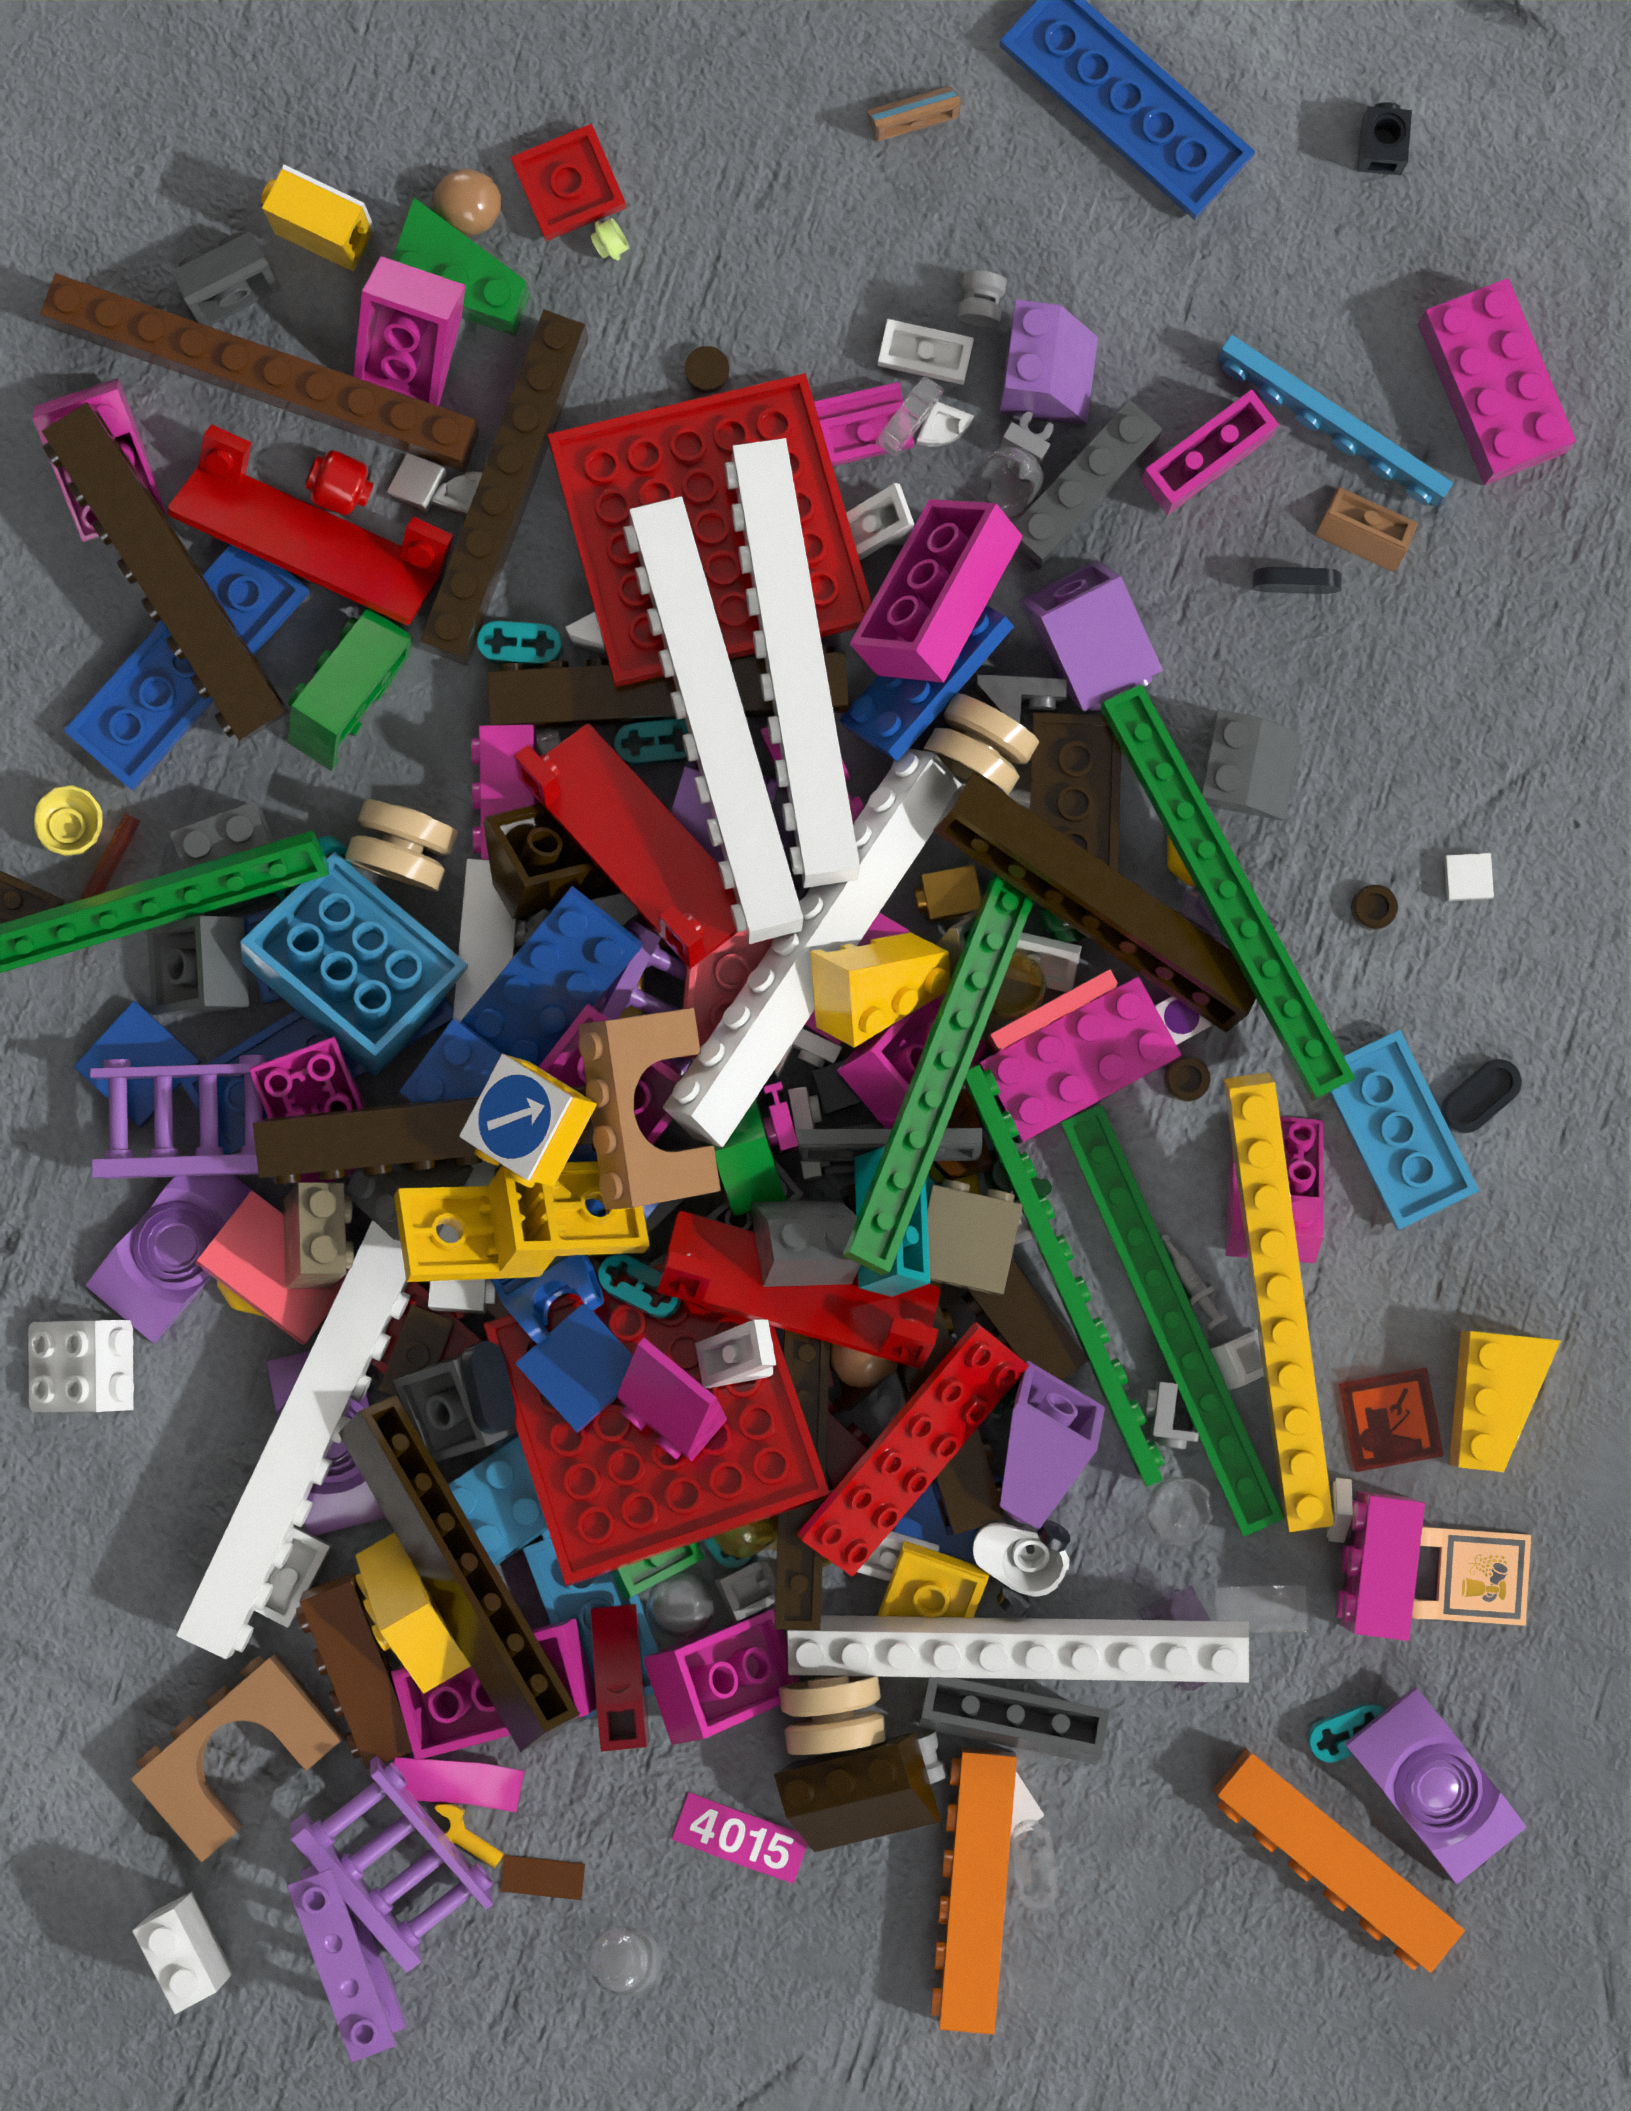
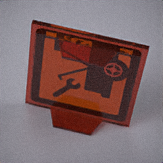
(1390, 1419)

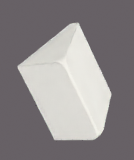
(417, 481)
(1239, 1360)

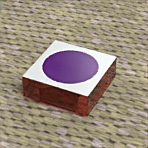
(1181, 1020)

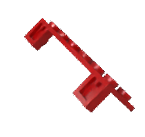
(306, 538)
(633, 841)
(721, 1270)
(913, 1449)

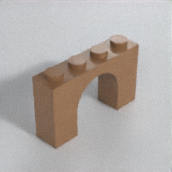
(629, 1166)
(176, 1776)

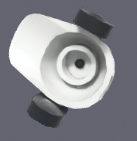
(1022, 1559)

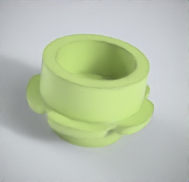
(609, 239)

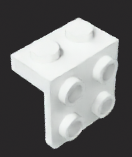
(81, 1366)

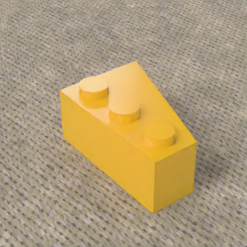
(875, 984)
(1495, 1395)
(407, 1615)

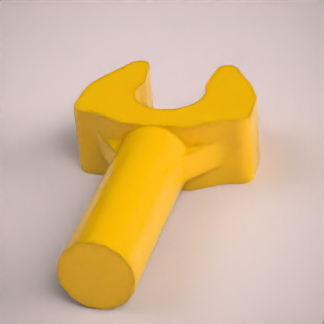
(465, 1838)

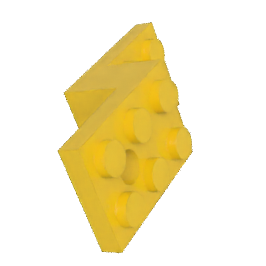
(511, 1227)

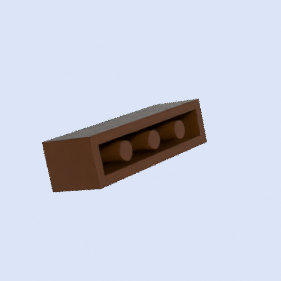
(356, 1669)

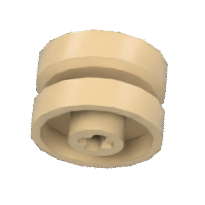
(982, 742)
(403, 839)
(833, 1721)

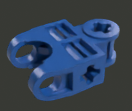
(531, 1297)

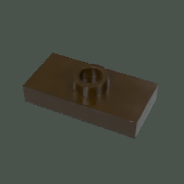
(418, 1345)

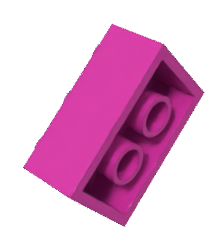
(1381, 1566)

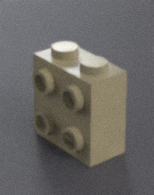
(316, 1235)
(971, 1237)

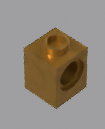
(948, 894)

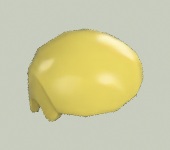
(68, 820)

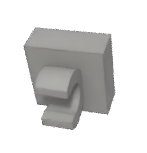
(1023, 438)

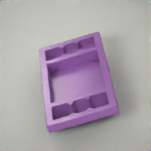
(153, 1266)
(344, 1494)
(1435, 1785)

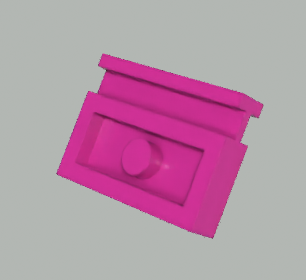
(856, 421)
(779, 1125)

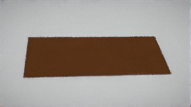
(542, 1877)

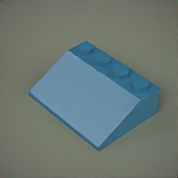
(352, 963)

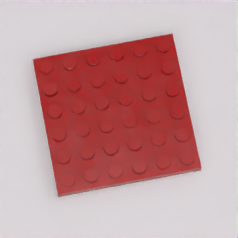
(683, 453)
(615, 1491)

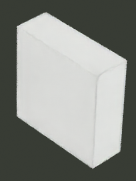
(1468, 877)

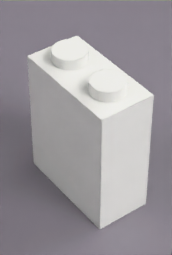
(183, 1952)

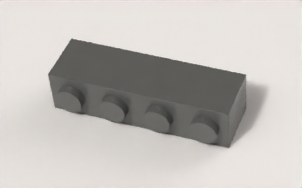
(1086, 483)
(1014, 1719)

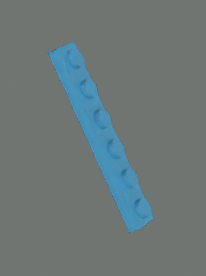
(1320, 413)

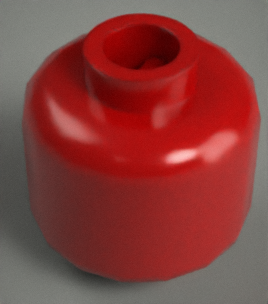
(338, 482)

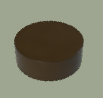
(707, 369)
(1374, 907)
(1187, 1079)

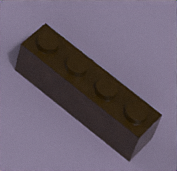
(1028, 1325)

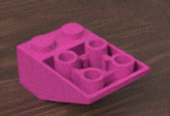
(117, 414)
(308, 1083)
(1305, 1175)

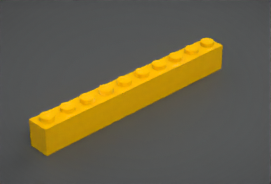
(1279, 1301)

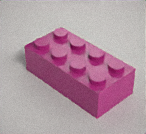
(1496, 381)
(936, 590)
(1081, 1059)
(460, 1710)

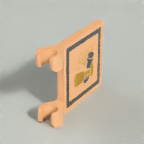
(1479, 1576)

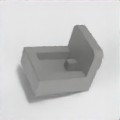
(1161, 1408)
(748, 1587)

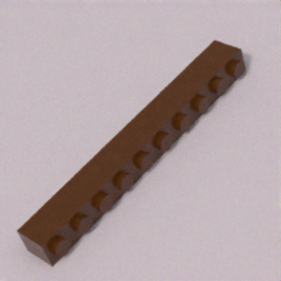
(260, 372)

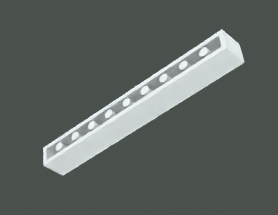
(794, 664)
(715, 721)
(487, 945)
(780, 990)
(299, 1448)
(1023, 1648)

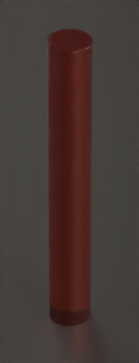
(111, 856)

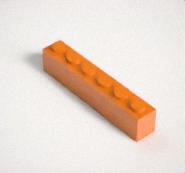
(1338, 1861)
(976, 1890)

